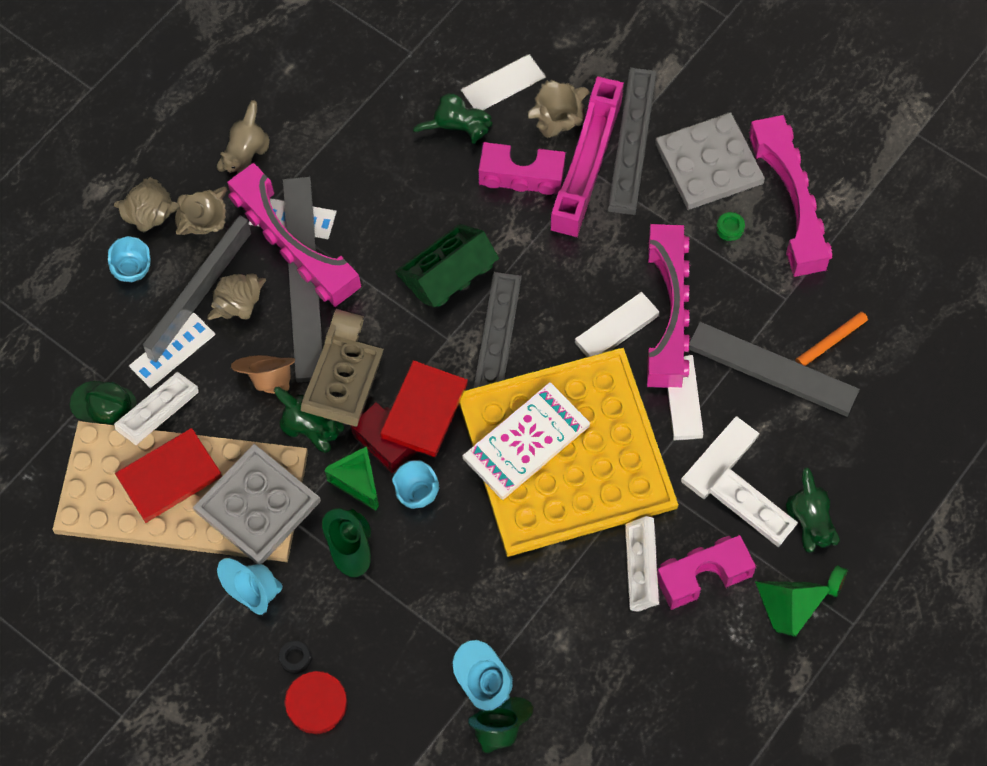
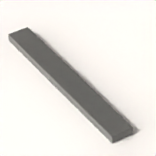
(304, 299)

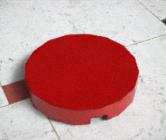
(316, 702)

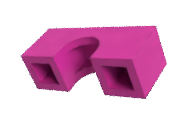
(542, 176)
(727, 559)

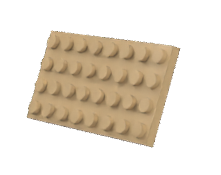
(99, 507)

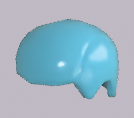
(129, 259)
(415, 484)

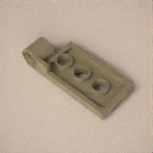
(342, 339)

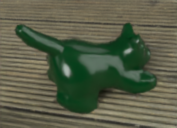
(454, 115)
(316, 428)
(812, 510)

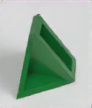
(354, 477)
(790, 603)

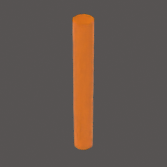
(832, 339)

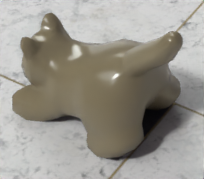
(245, 141)

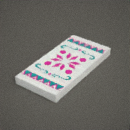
(526, 441)

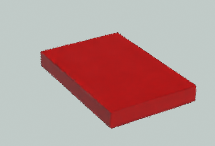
(424, 408)
(168, 475)

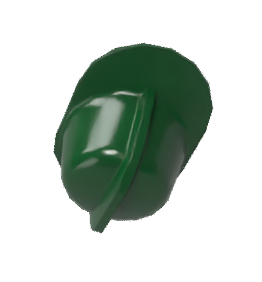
(101, 402)
(348, 540)
(500, 726)

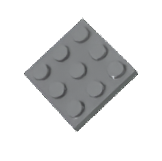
(709, 161)
(256, 504)

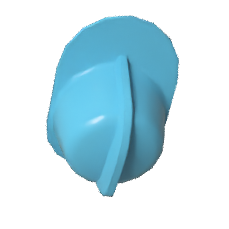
(249, 584)
(482, 675)

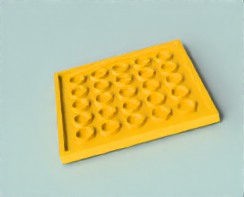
(597, 479)

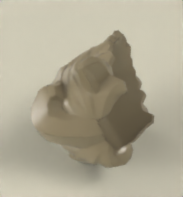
(558, 107)
(146, 205)
(201, 212)
(236, 296)

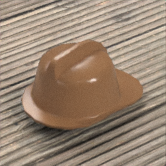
(266, 371)

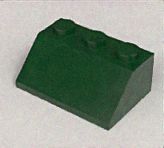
(448, 265)

